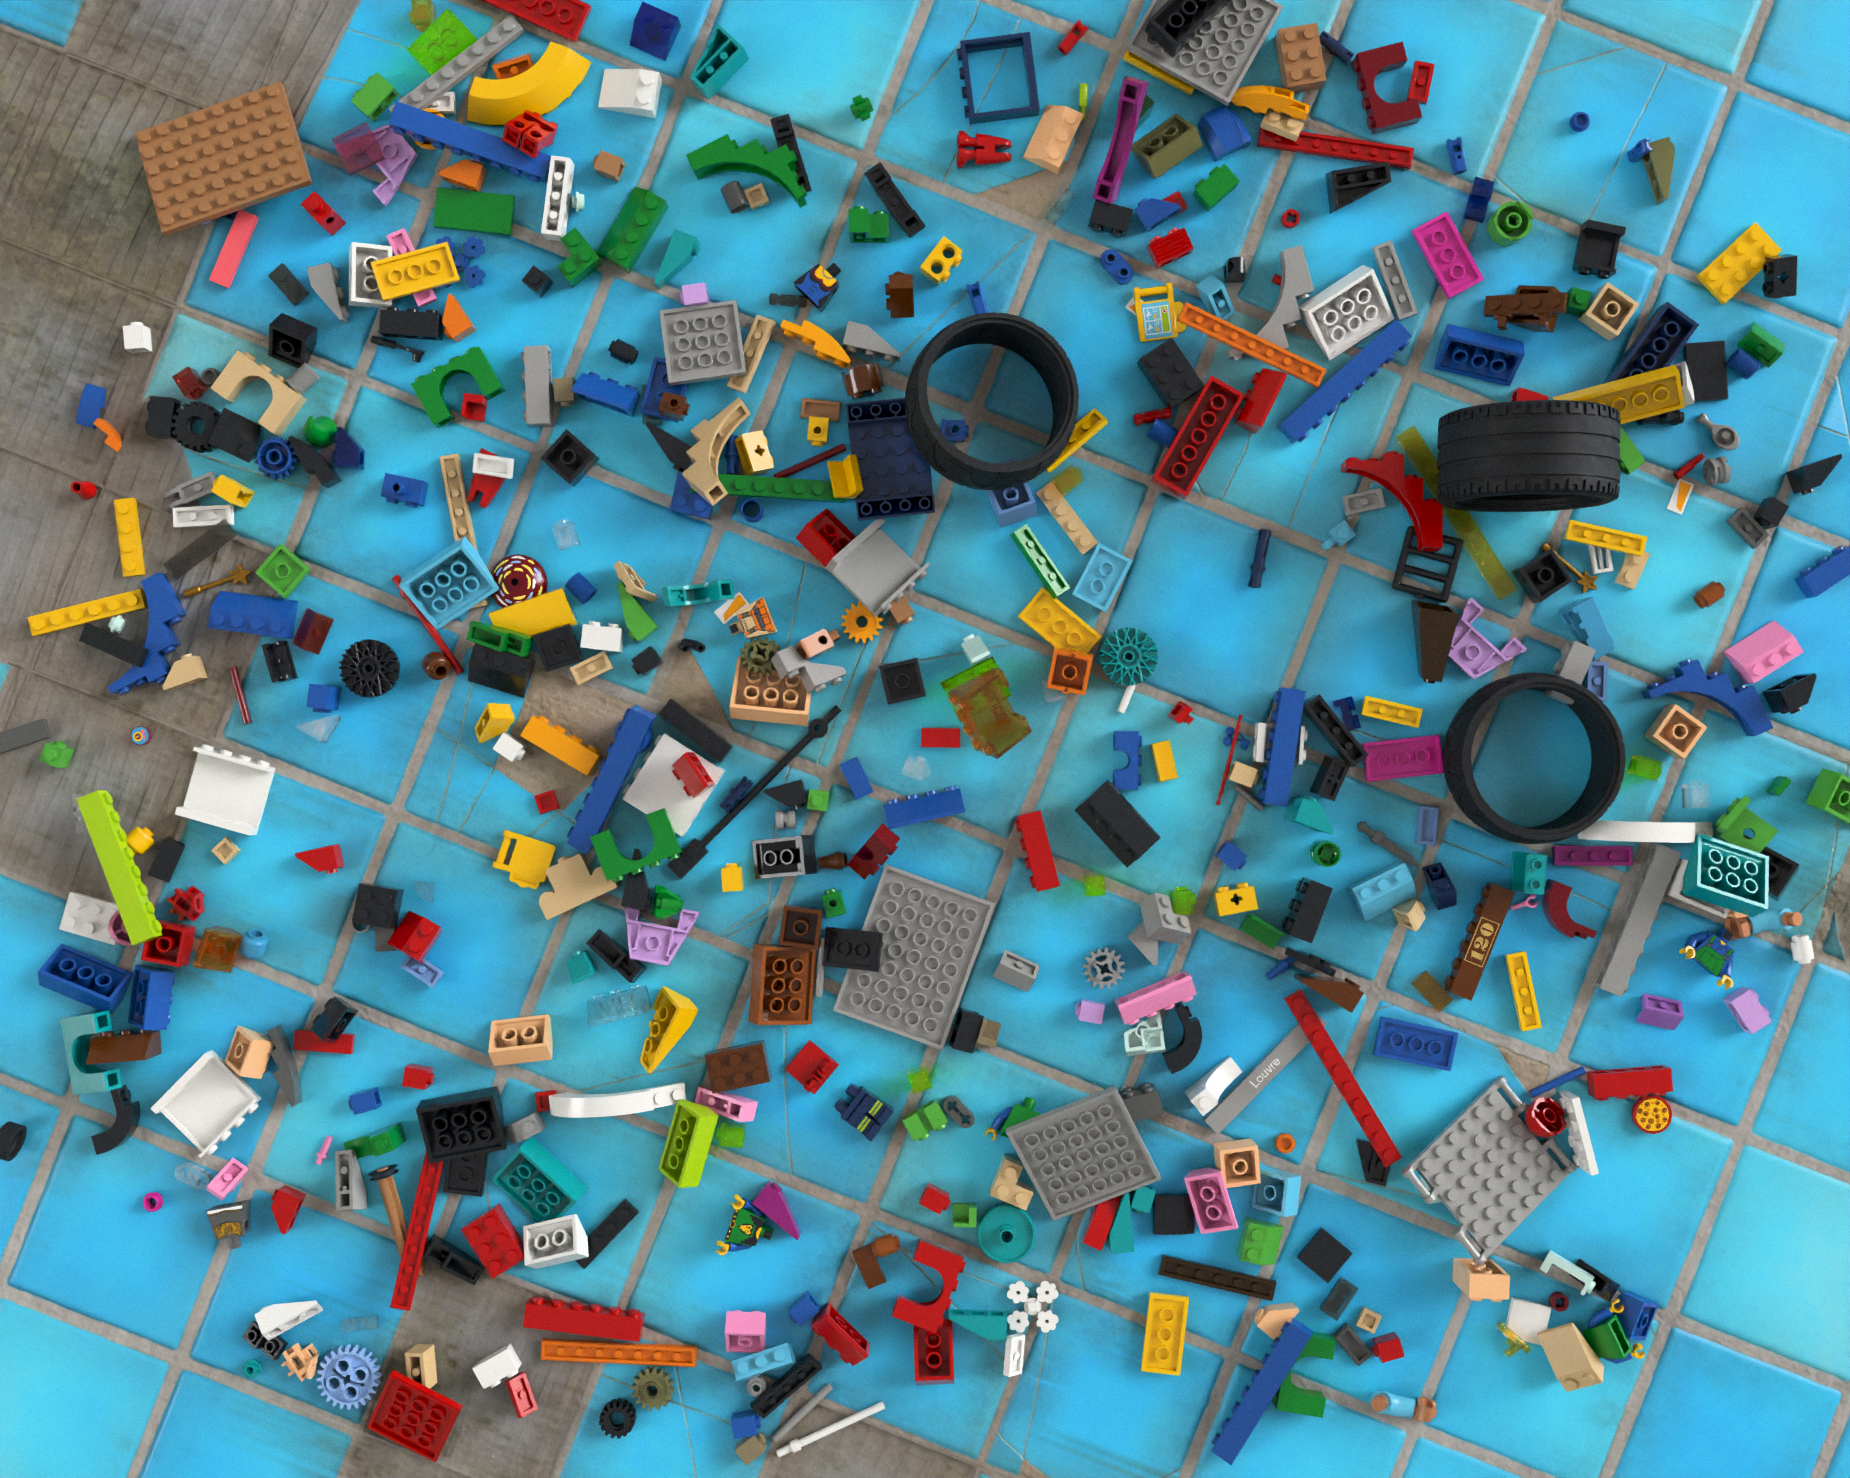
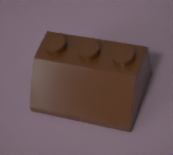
(124, 1046)

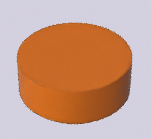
(1284, 1143)

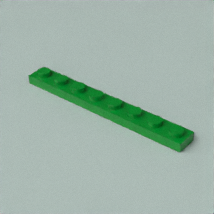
(778, 488)

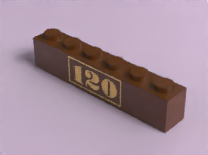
(1479, 940)

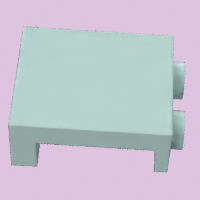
(1553, 1258)

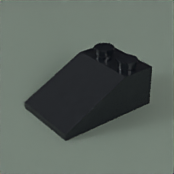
(784, 856)
(1780, 872)

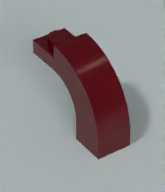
(1555, 909)

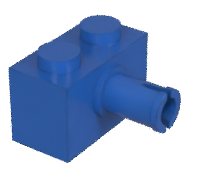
(404, 489)

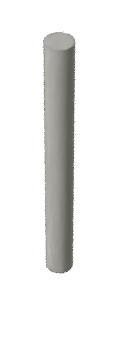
(802, 1412)

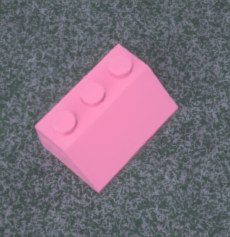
(1763, 652)
(1210, 1200)

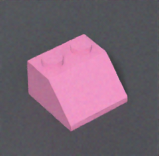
(745, 1331)

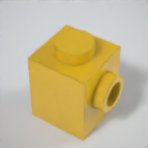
(818, 431)

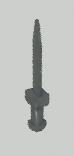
(1378, 837)

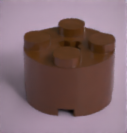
(863, 380)

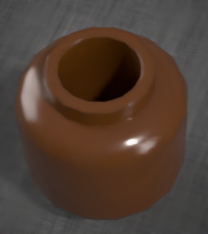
(436, 665)

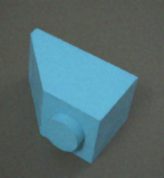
(1215, 297)

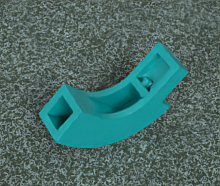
(698, 594)

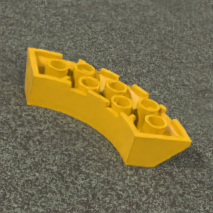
(534, 90)

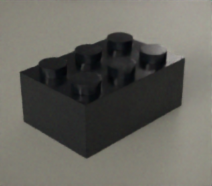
(1170, 374)
(1306, 909)

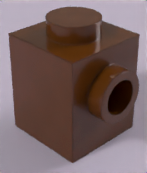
(674, 406)

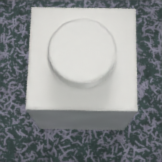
(137, 338)
(510, 747)

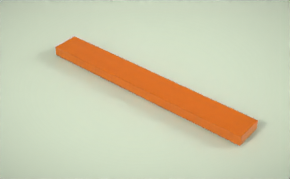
(1251, 345)
(618, 1352)

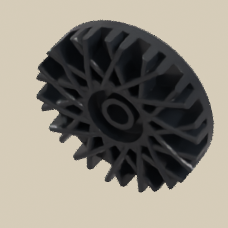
(356, 668)

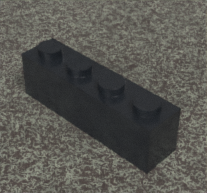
(696, 730)
(1334, 731)

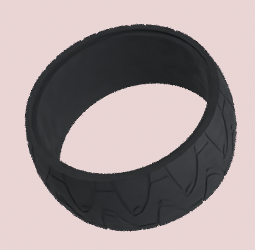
(1035, 347)
(1606, 763)

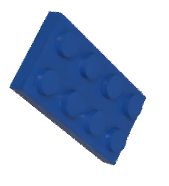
(1415, 1043)

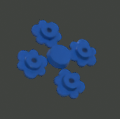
(461, 260)

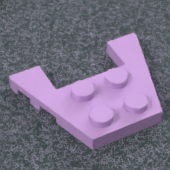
(398, 162)
(1472, 650)
(656, 942)

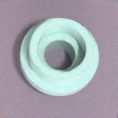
(578, 201)
(117, 624)

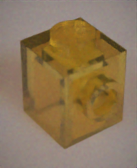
(422, 14)

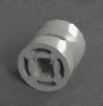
(785, 819)

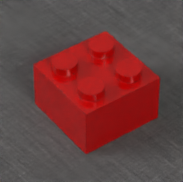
(172, 947)

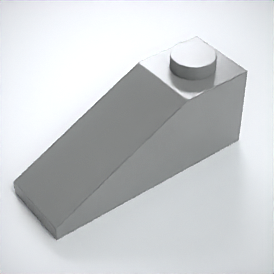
(349, 1182)

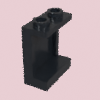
(1597, 249)

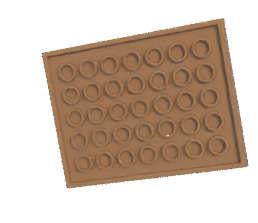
(223, 158)

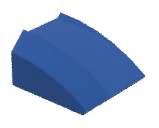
(1223, 132)

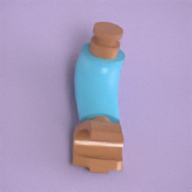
(1768, 920)
(1401, 1406)

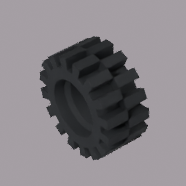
(626, 1410)

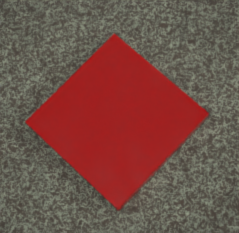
(414, 1416)

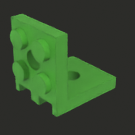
(1731, 827)

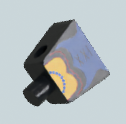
(819, 285)

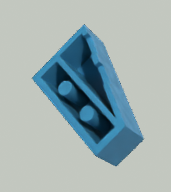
(1587, 626)

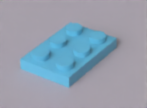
(1102, 577)

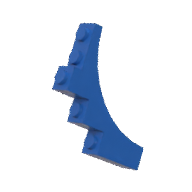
(160, 639)
(1739, 701)

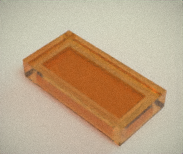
(1431, 991)

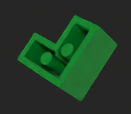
(868, 227)
(581, 262)

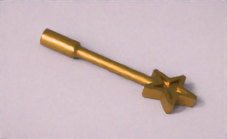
(237, 576)
(1585, 580)

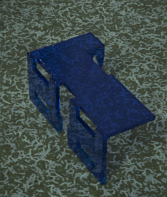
(1348, 718)

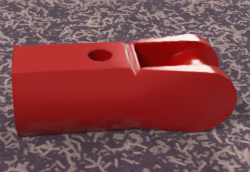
(1071, 38)

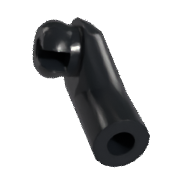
(693, 644)

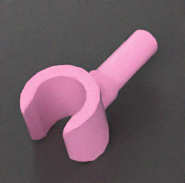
(1526, 903)

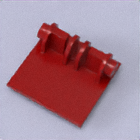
(811, 1067)

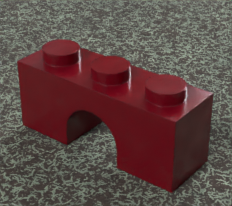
(874, 852)

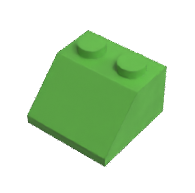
(1259, 1241)

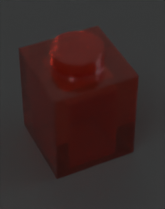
(190, 383)

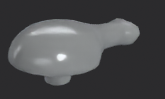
(1722, 435)

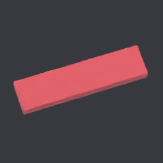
(234, 248)

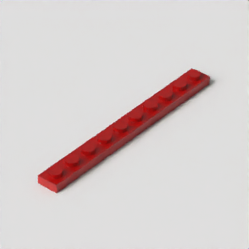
(1342, 1078)

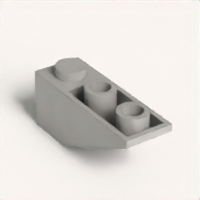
(325, 282)
(863, 339)

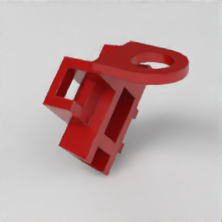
(191, 901)

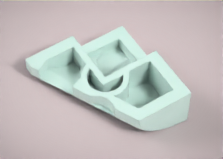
(1146, 1037)

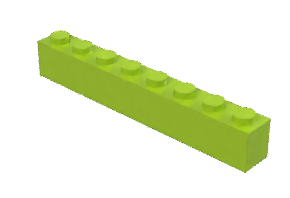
(119, 867)

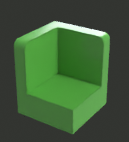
(964, 1214)

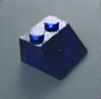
(654, 31)

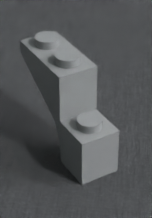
(813, 675)

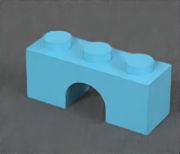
(764, 1361)

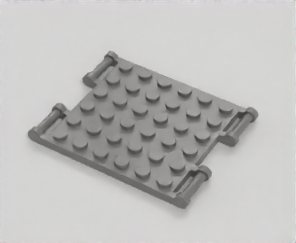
(1488, 1170)

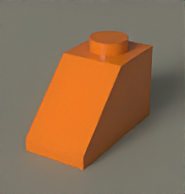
(465, 174)
(456, 320)

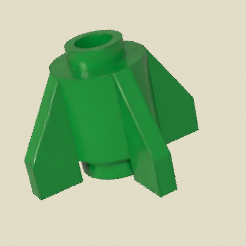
(665, 903)

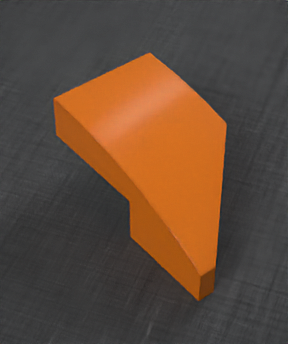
(114, 437)

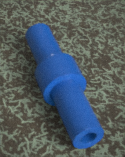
(1282, 966)

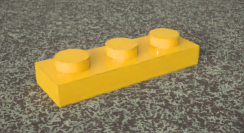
(1391, 711)

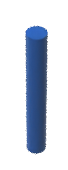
(1557, 1081)

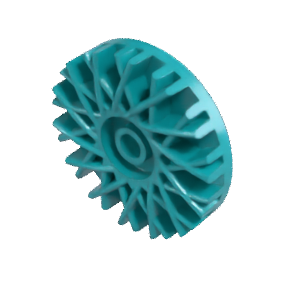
(1126, 671)
(1001, 1219)

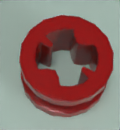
(1291, 212)

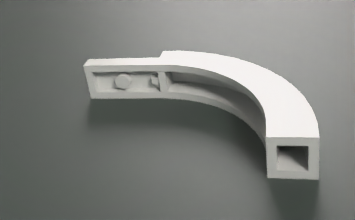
(1646, 831)
(615, 1104)

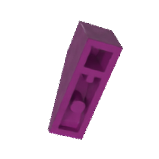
(775, 1206)

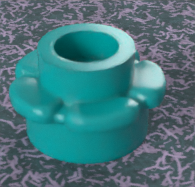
(255, 1364)

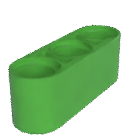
(1629, 454)

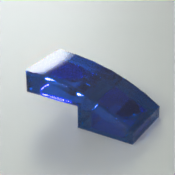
(1478, 199)

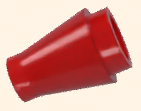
(84, 489)

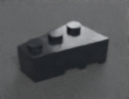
(1353, 183)

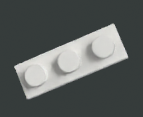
(202, 516)

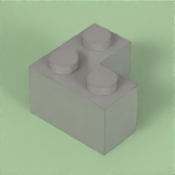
(1161, 921)

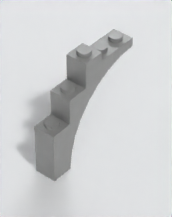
(1294, 283)

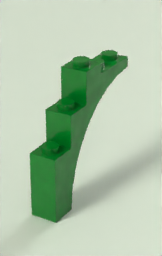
(725, 156)

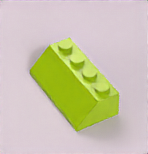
(688, 1143)

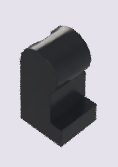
(1234, 270)

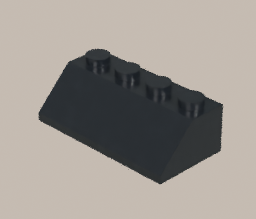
(1117, 823)

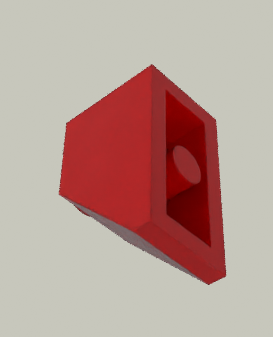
(323, 859)
(286, 1207)

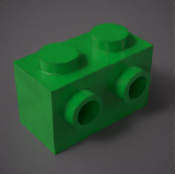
(1215, 187)

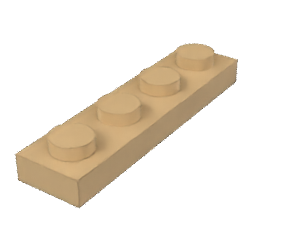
(753, 351)
(1066, 518)

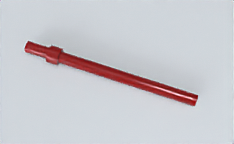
(431, 630)

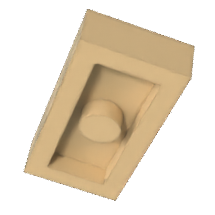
(1282, 125)
(1631, 570)
(591, 668)

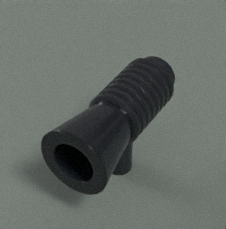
(1669, 418)

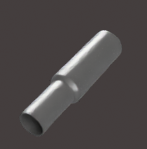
(1249, 797)

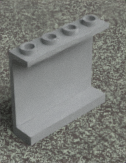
(876, 569)

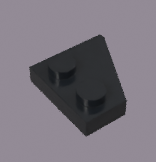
(1311, 961)
(1372, 1166)

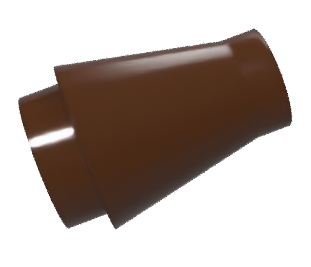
(833, 861)

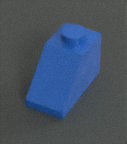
(1155, 211)

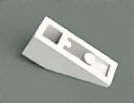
(281, 1317)

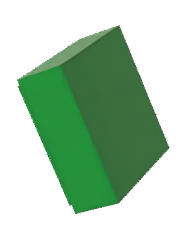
(1778, 786)

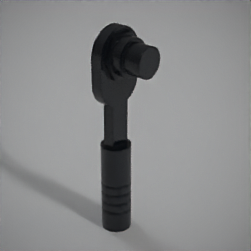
(417, 353)

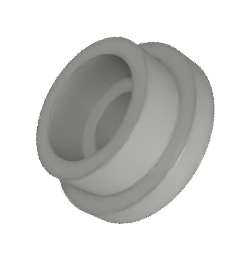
(756, 1381)

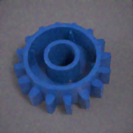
(266, 456)

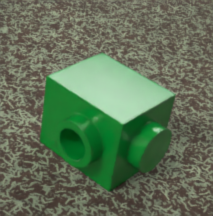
(1577, 301)
(833, 903)

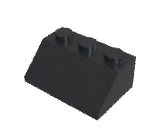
(500, 670)

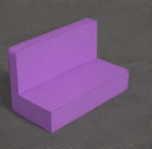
(1660, 1012)

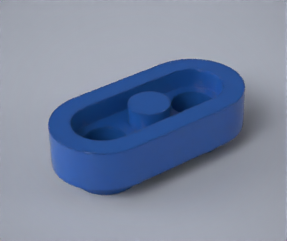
(1116, 266)

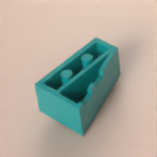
(719, 63)

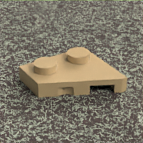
(632, 581)

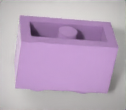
(1747, 1010)

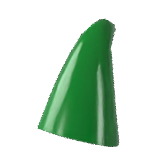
(320, 431)

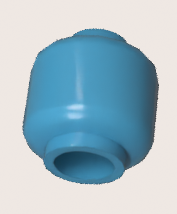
(253, 944)

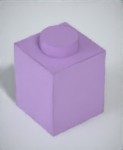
(694, 294)
(1090, 1011)

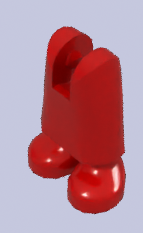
(984, 150)
(486, 484)

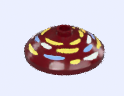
(530, 577)

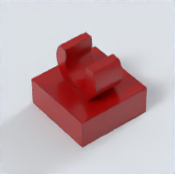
(1181, 713)

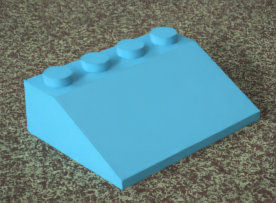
(449, 583)

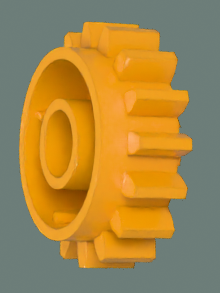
(860, 632)

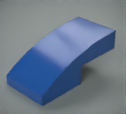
(90, 404)

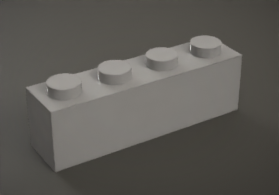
(538, 386)

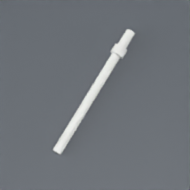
(795, 1445)

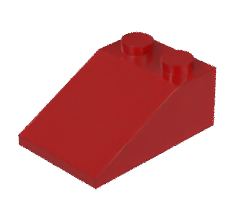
(693, 774)
(934, 1355)

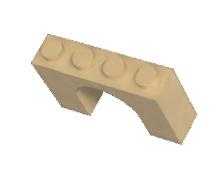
(243, 370)

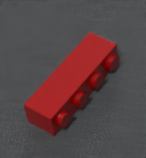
(1038, 851)
(1629, 1081)

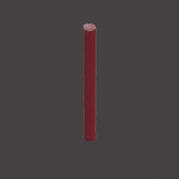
(811, 461)

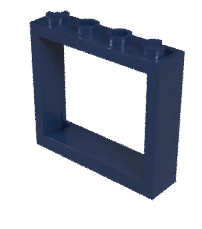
(992, 43)

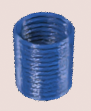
(1743, 363)
(1162, 432)
(746, 503)
(580, 588)

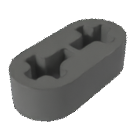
(961, 1108)

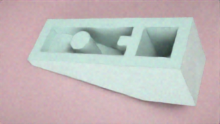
(974, 649)

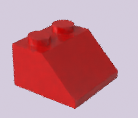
(415, 936)

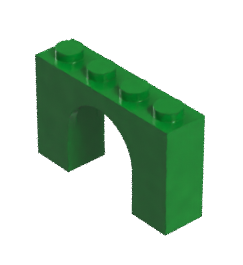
(431, 387)
(616, 865)
(1300, 1400)

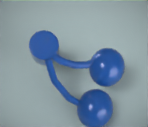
(1228, 740)

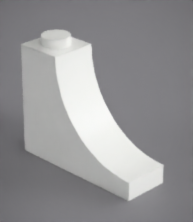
(1207, 1090)

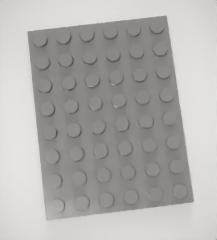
(924, 957)

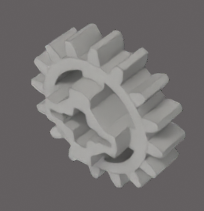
(1097, 979)

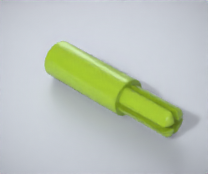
(1083, 99)

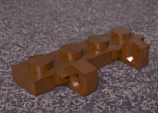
(1540, 305)

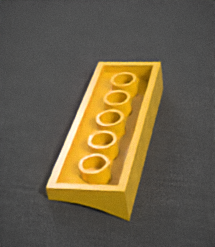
(1636, 395)

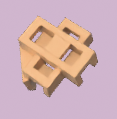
(304, 1359)

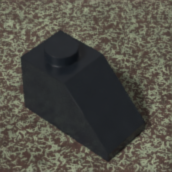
(789, 794)
(1604, 1286)

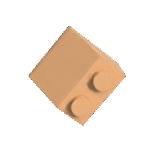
(249, 1053)

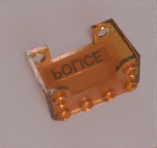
(988, 713)

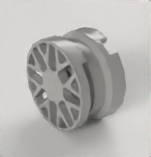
(1717, 471)

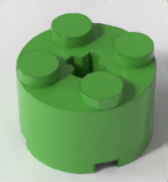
(1518, 215)

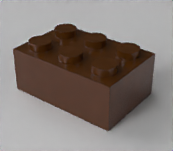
(738, 1066)

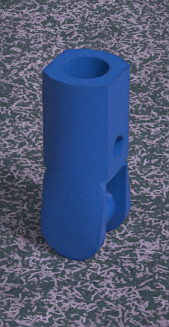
(1639, 150)
(1457, 158)
(978, 301)

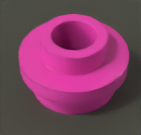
(147, 1201)

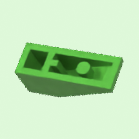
(636, 617)

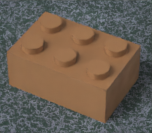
(1300, 58)

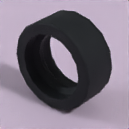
(11, 1140)

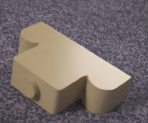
(573, 885)

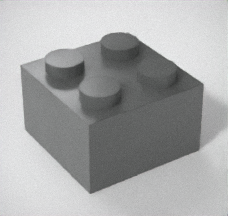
(1142, 1101)

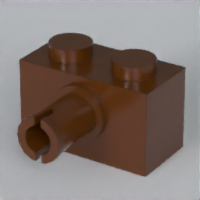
(901, 295)

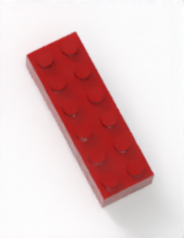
(1197, 437)

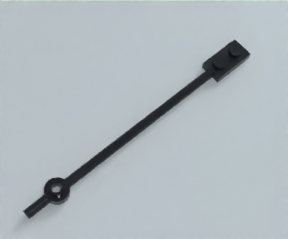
(697, 849)

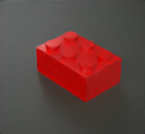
(495, 1240)

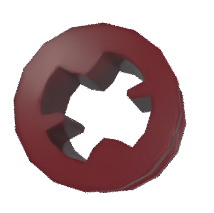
(1565, 1302)

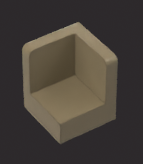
(988, 1033)

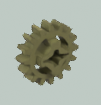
(756, 661)

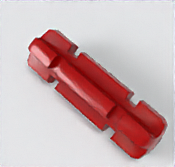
(1150, 416)

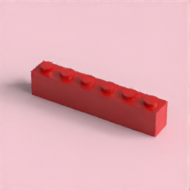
(584, 1319)

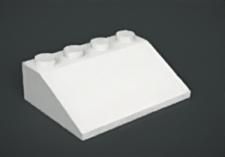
(1346, 312)

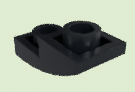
(272, 1348)

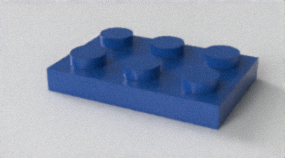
(656, 386)

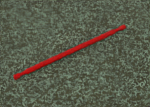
(1229, 759)

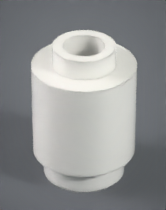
(1802, 948)

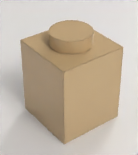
(1242, 774)

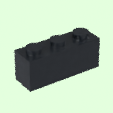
(411, 324)

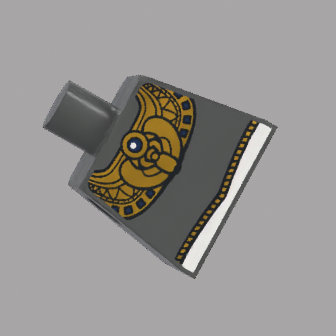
(230, 1221)

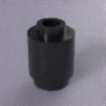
(623, 351)

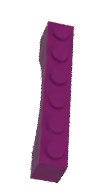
(1128, 114)

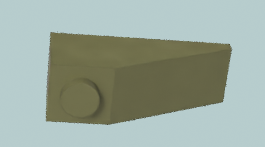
(1659, 167)

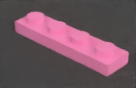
(402, 244)

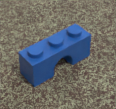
(1128, 743)

